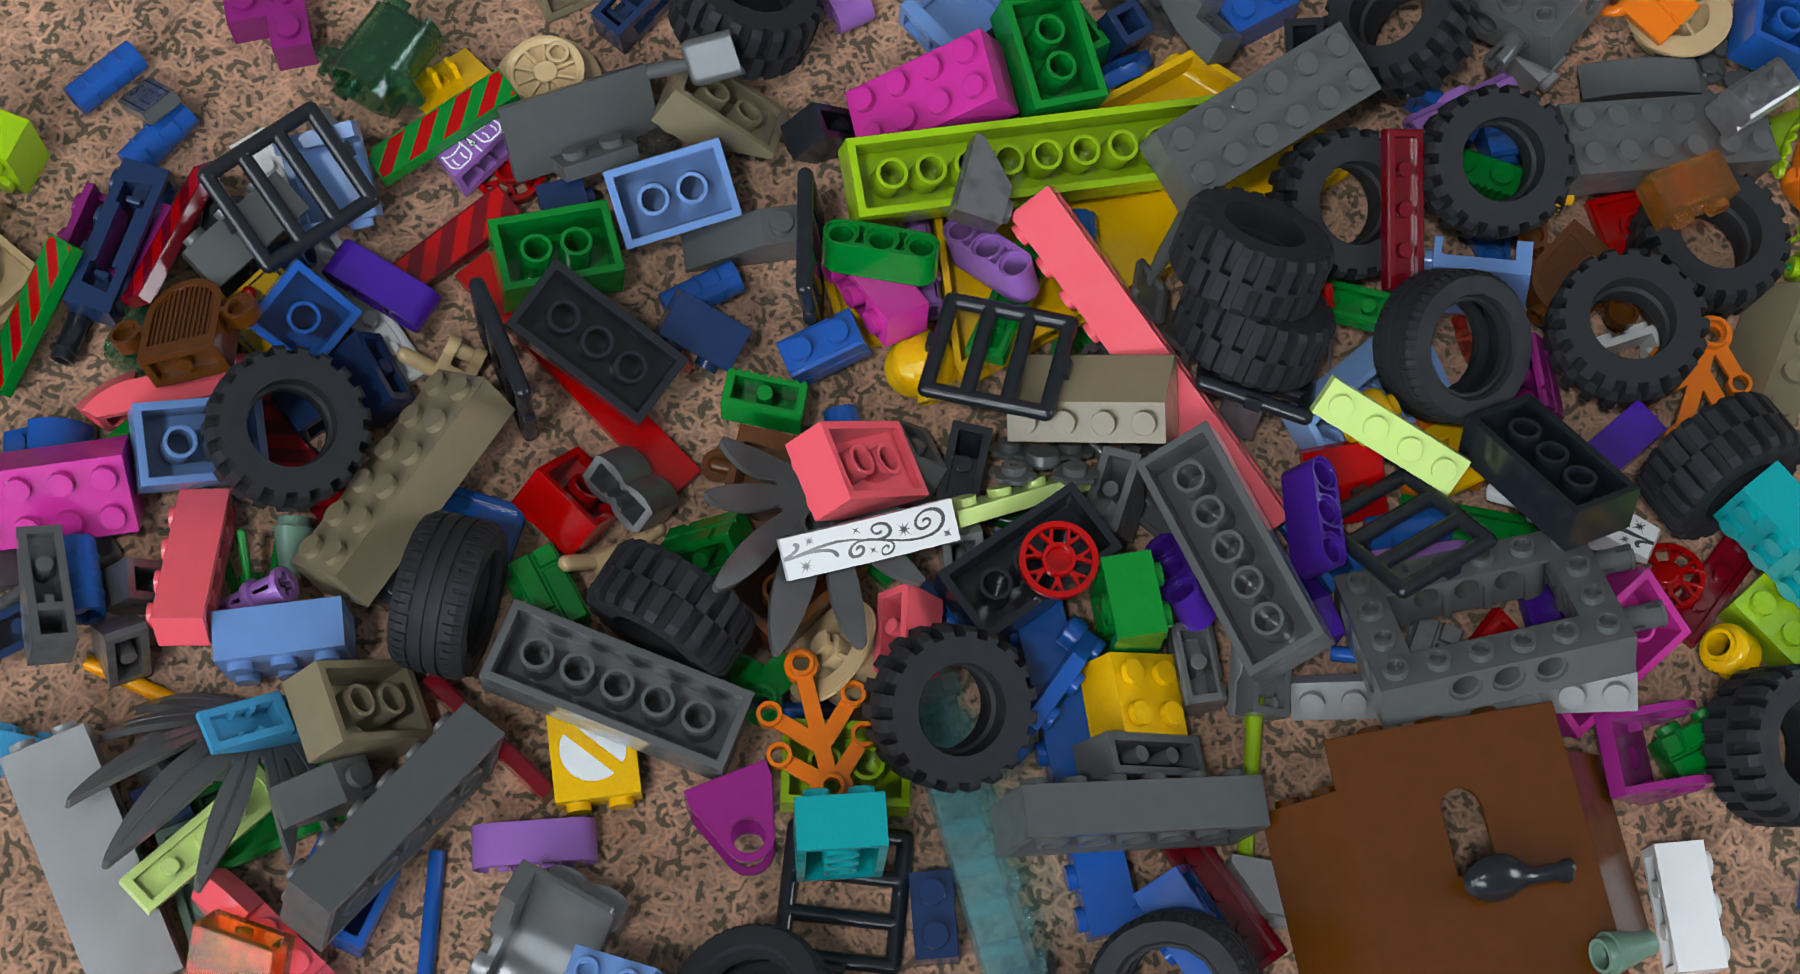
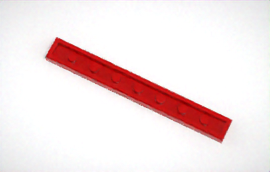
(647, 438)

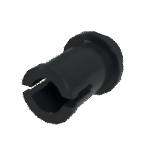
(71, 339)

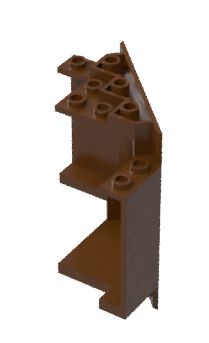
(1375, 875)

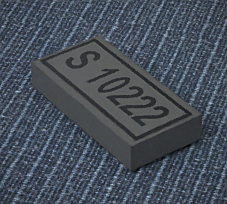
(149, 101)

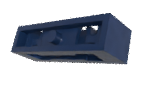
(627, 21)
(91, 286)

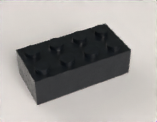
(595, 343)
(1549, 472)
(986, 582)

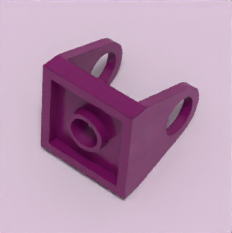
(1627, 756)
(735, 807)

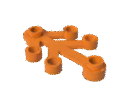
(1701, 378)
(818, 736)

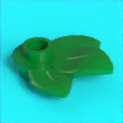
(766, 681)

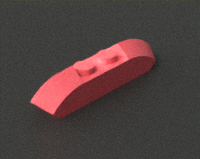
(110, 401)
(232, 895)

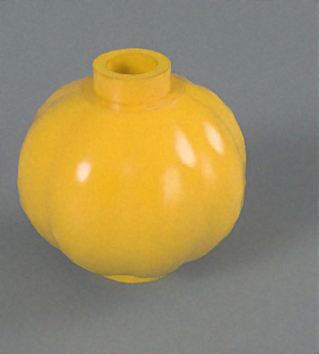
(905, 365)

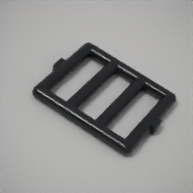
(278, 134)
(809, 248)
(503, 358)
(1006, 401)
(1259, 402)
(1427, 496)
(893, 922)

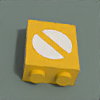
(591, 770)

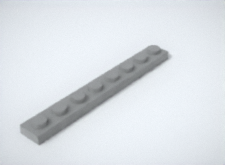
(1347, 697)

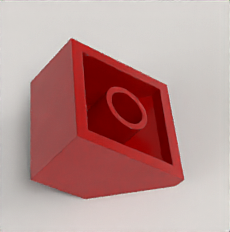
(563, 505)

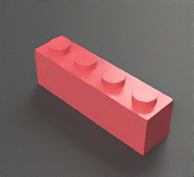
(192, 567)

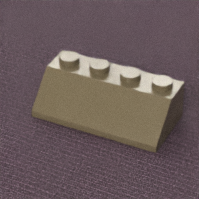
(1769, 348)
(1103, 400)

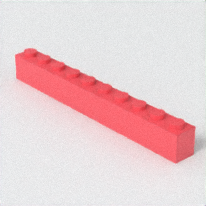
(1119, 323)

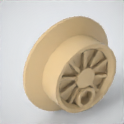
(1697, 35)
(547, 64)
(837, 657)

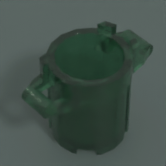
(382, 59)

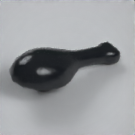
(1504, 876)

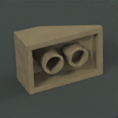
(727, 109)

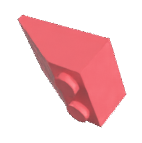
(855, 468)

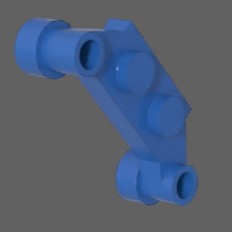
(1081, 646)

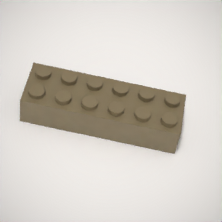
(402, 482)

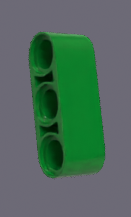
(880, 252)

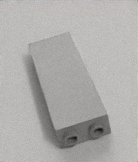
(100, 916)

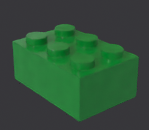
(1049, 56)
(574, 234)
(1129, 603)

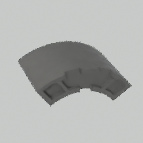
(540, 924)

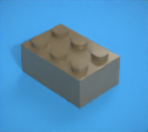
(357, 709)

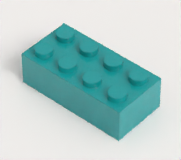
(1767, 526)
(840, 834)

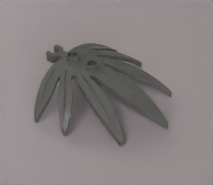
(791, 598)
(189, 777)

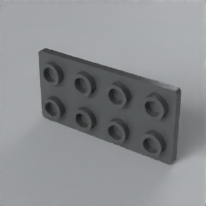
(579, 126)

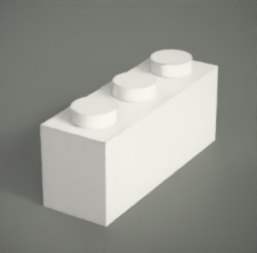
(1685, 908)

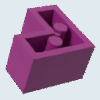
(282, 21)

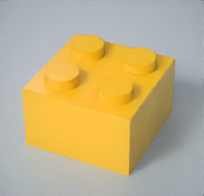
(1133, 694)

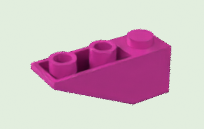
(887, 308)

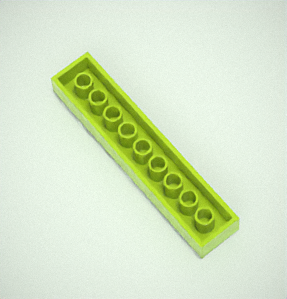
(1078, 152)

